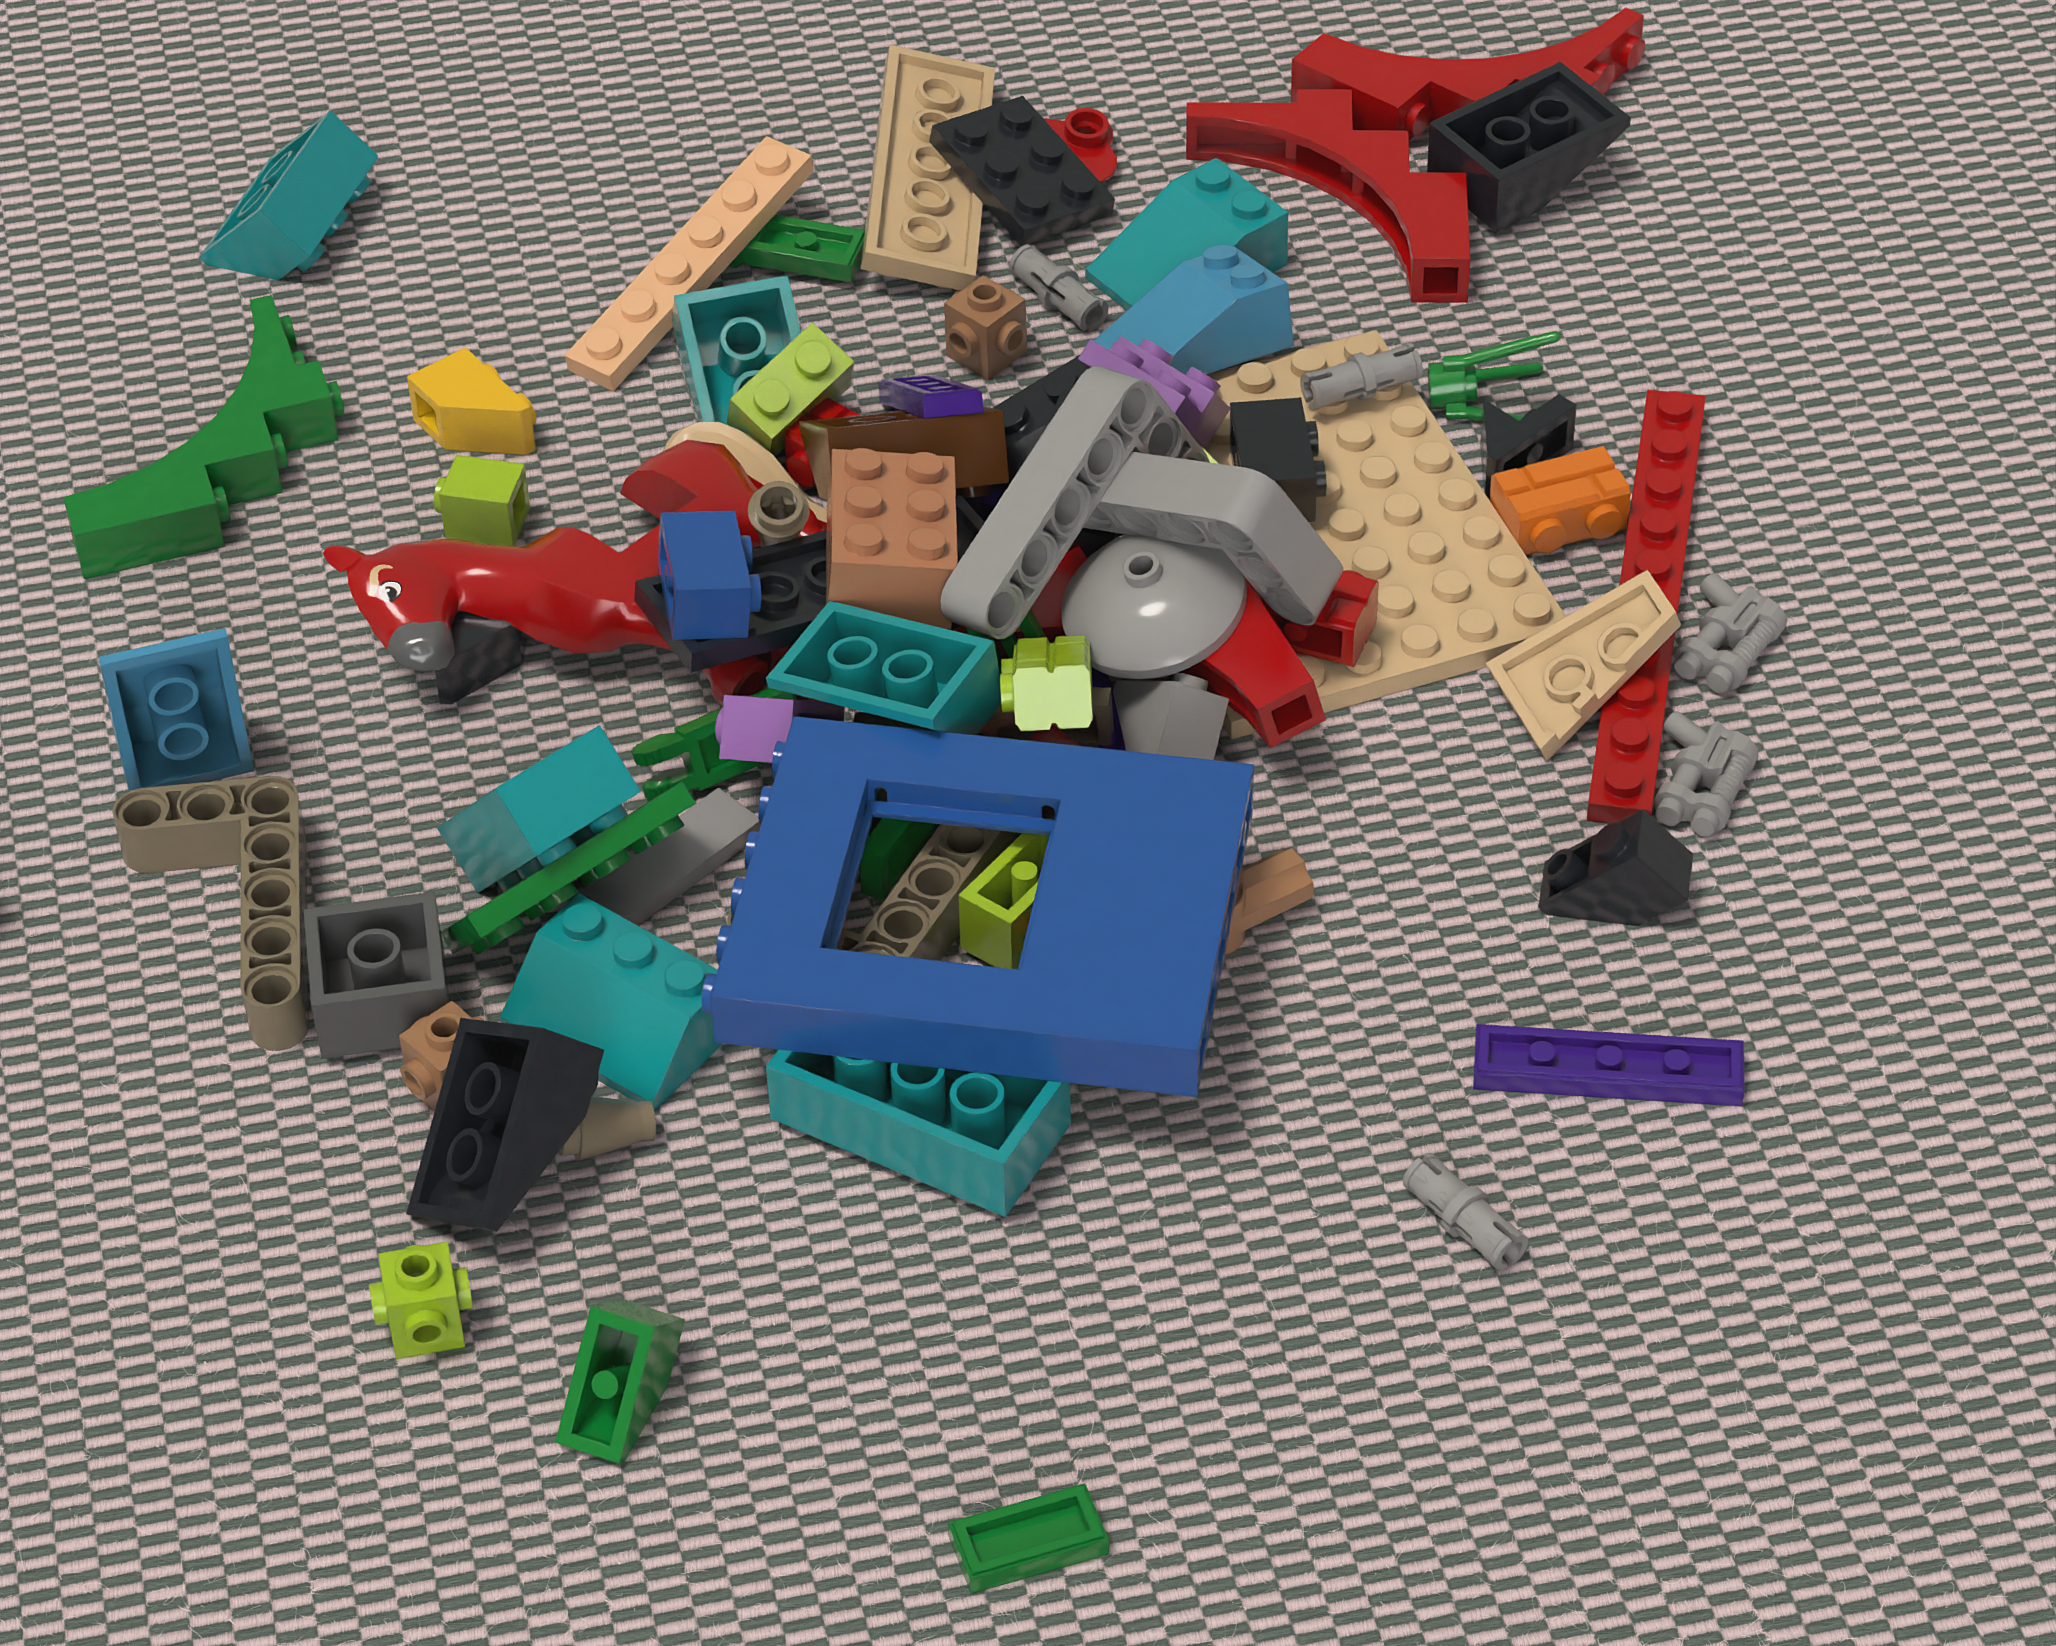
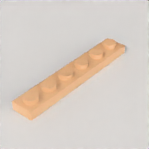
(689, 262)

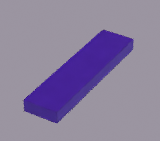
(930, 396)
(1609, 1065)

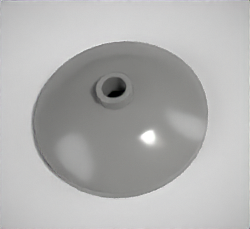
(1153, 605)

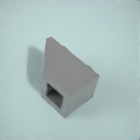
(1170, 715)

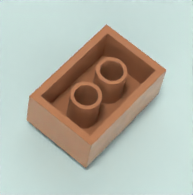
(891, 532)

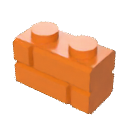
(1562, 500)

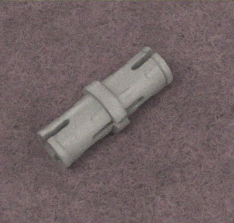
(1058, 287)
(1361, 376)
(1465, 1211)

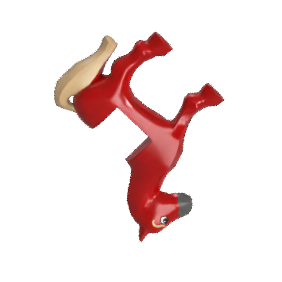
(567, 582)

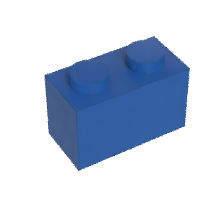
(706, 575)

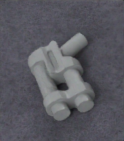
(1736, 622)
(1709, 760)

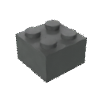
(373, 971)

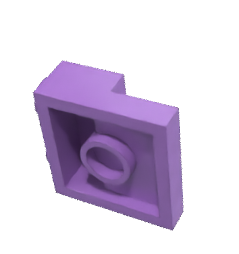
(1188, 395)

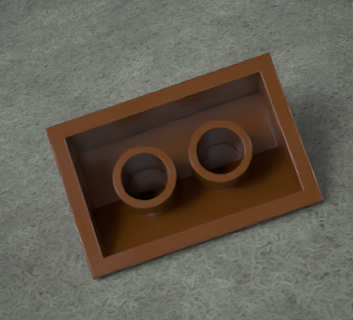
(972, 439)

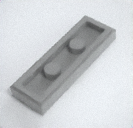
(655, 877)

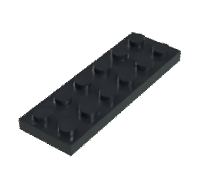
(791, 597)

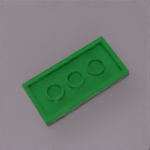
(585, 862)

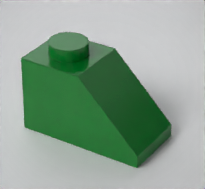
(618, 1377)

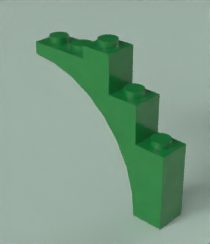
(233, 459)

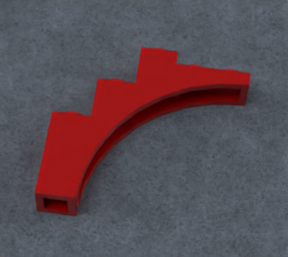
(1412, 91)
(1366, 169)
(1250, 669)

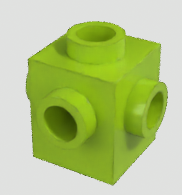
(421, 1299)

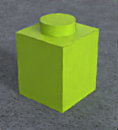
(483, 500)

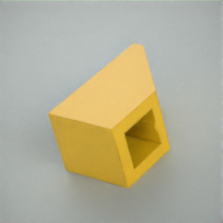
(471, 407)

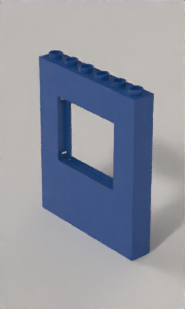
(1117, 940)

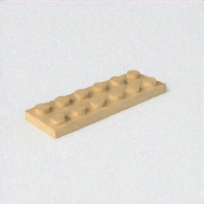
(919, 210)

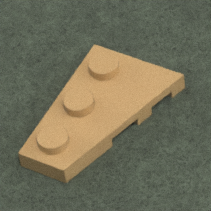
(1582, 660)

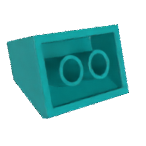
(294, 203)
(893, 669)
(619, 992)

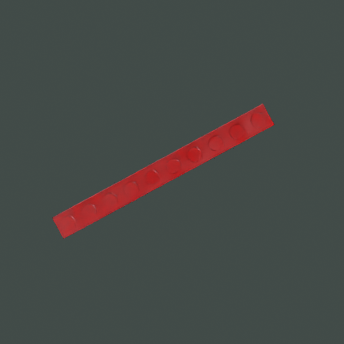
(1655, 542)

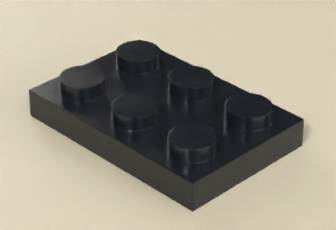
(1021, 170)

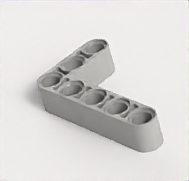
(1056, 494)
(1230, 512)

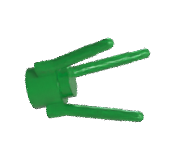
(1456, 378)

